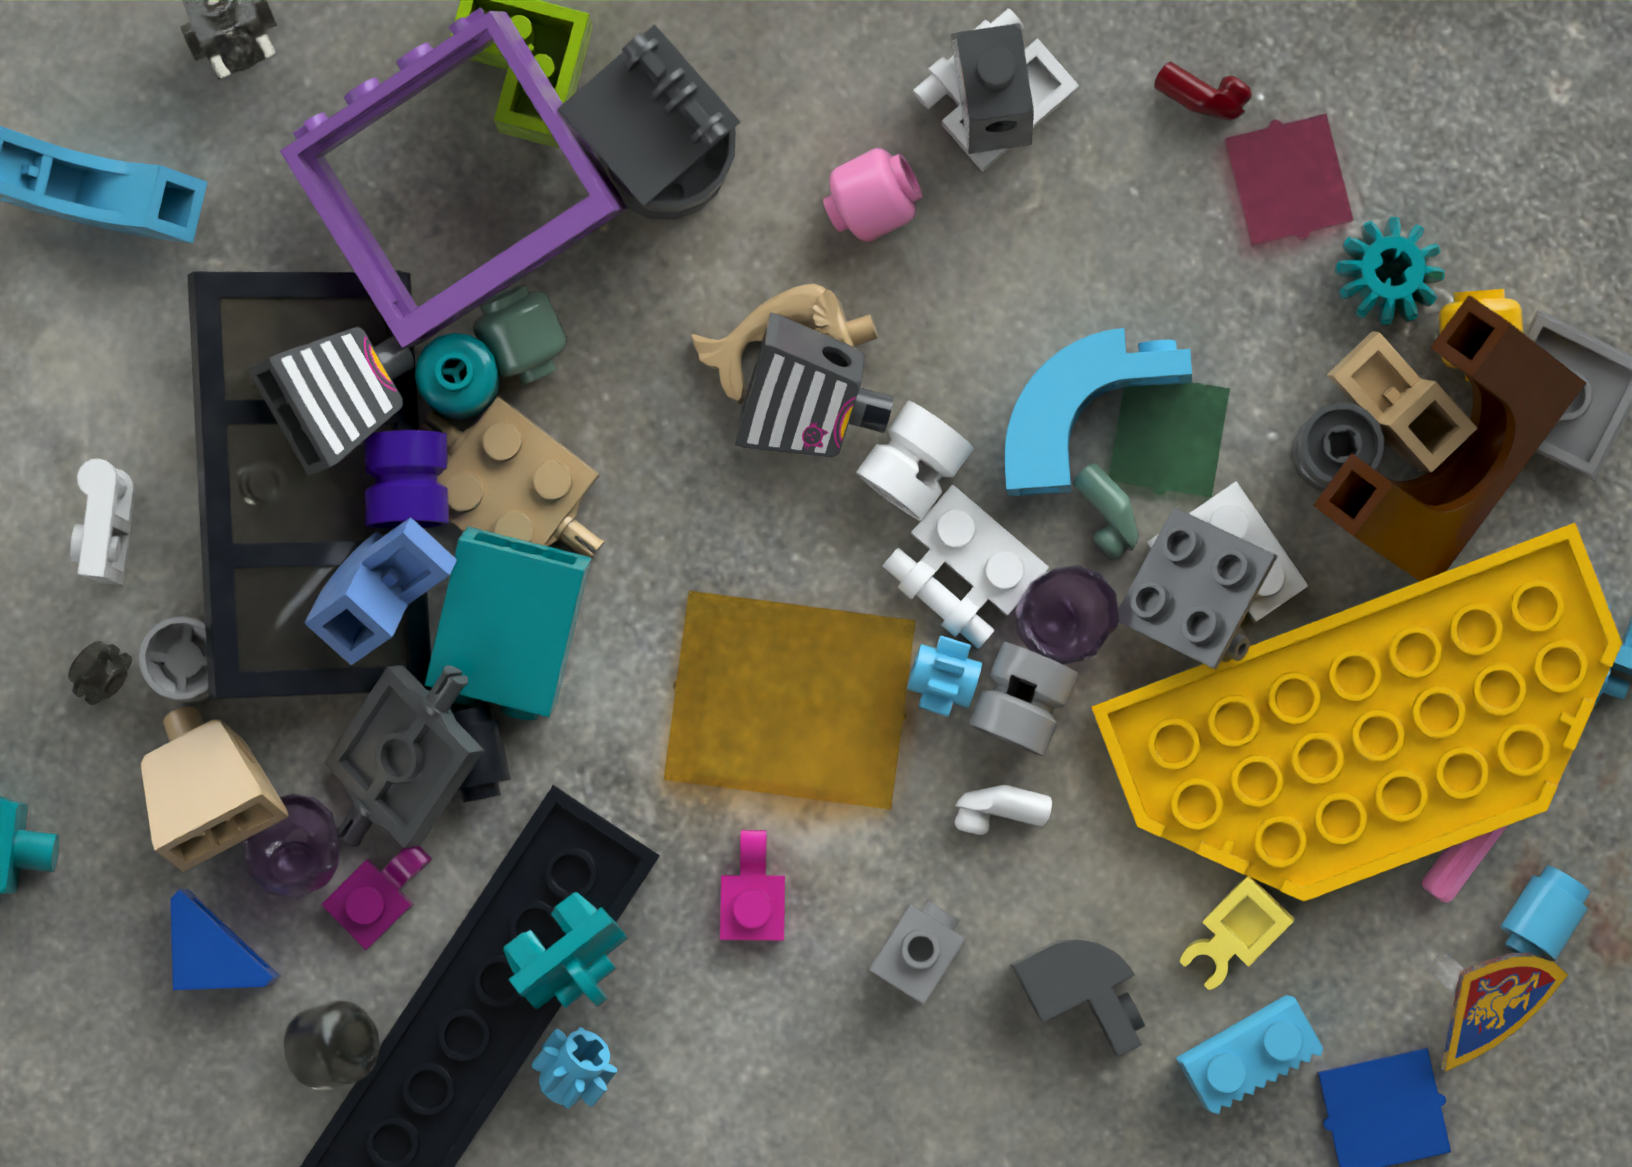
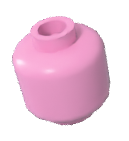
(872, 194)

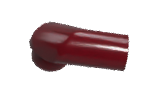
(1202, 98)

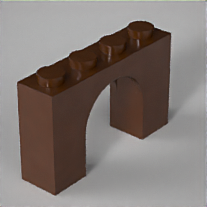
(1515, 405)

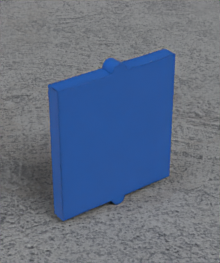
(1384, 1110)

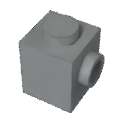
(918, 950)

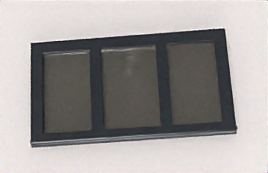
(264, 522)

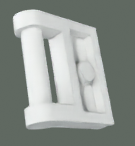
(104, 537)

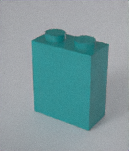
(509, 621)

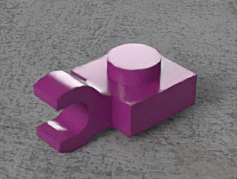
(372, 897)

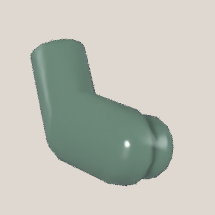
(1115, 507)

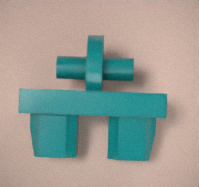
(571, 964)

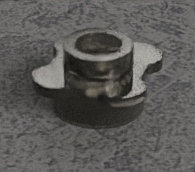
(99, 672)

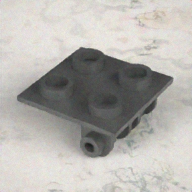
(648, 115)
(1196, 590)

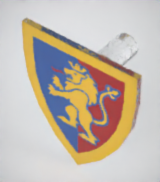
(1492, 1000)

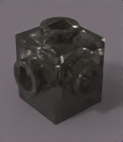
(229, 33)

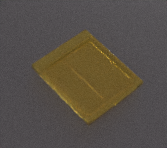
(789, 700)

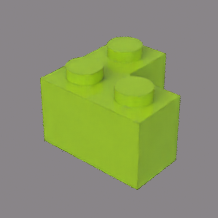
(559, 44)

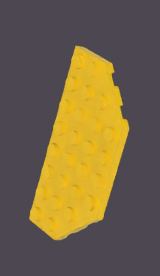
(1375, 723)

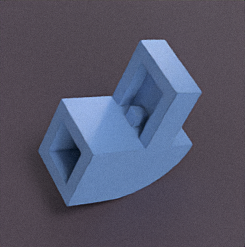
(373, 588)

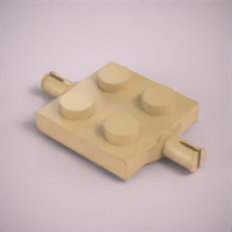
(515, 480)

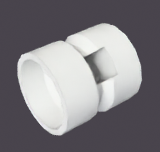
(914, 460)

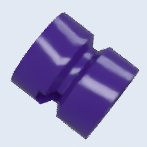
(406, 478)

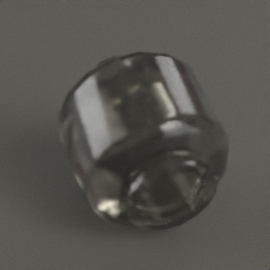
(331, 1045)

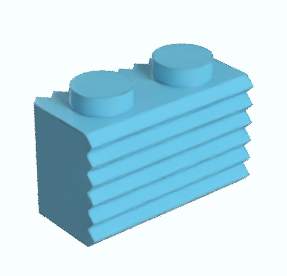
(1250, 1054)

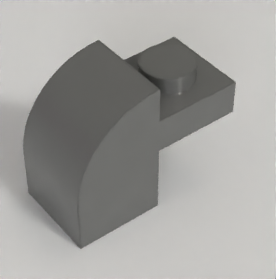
(1078, 972)

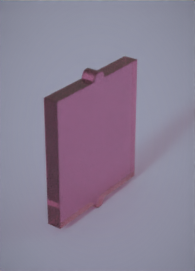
(1288, 179)

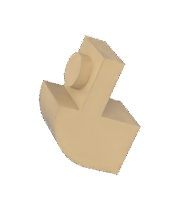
(1412, 412)

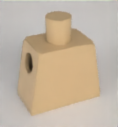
(205, 790)

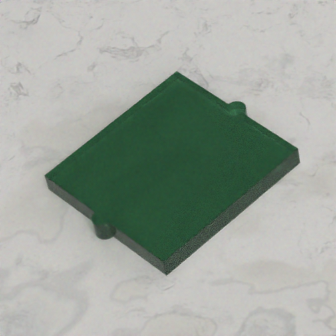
(1170, 437)

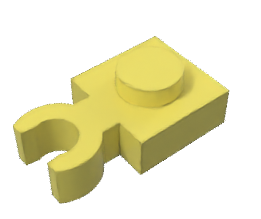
(1242, 925)

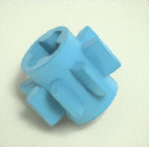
(944, 676)
(574, 1067)

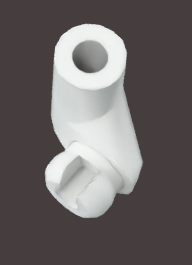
(1001, 801)

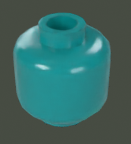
(465, 396)

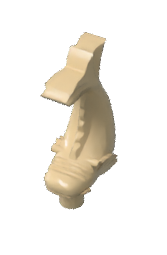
(804, 304)

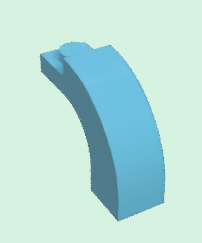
(99, 190)
(1060, 392)

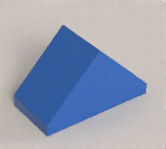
(209, 952)

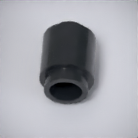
(492, 765)

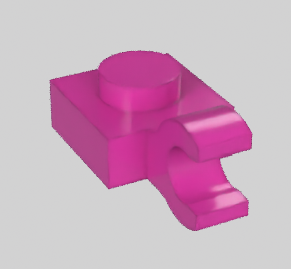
(752, 901)

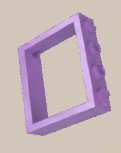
(373, 101)

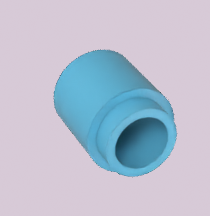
(1545, 914)

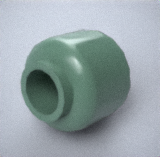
(521, 333)

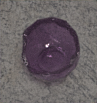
(1067, 614)
(296, 852)

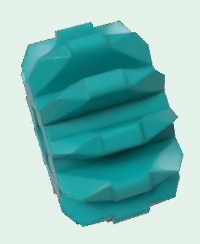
(1410, 283)

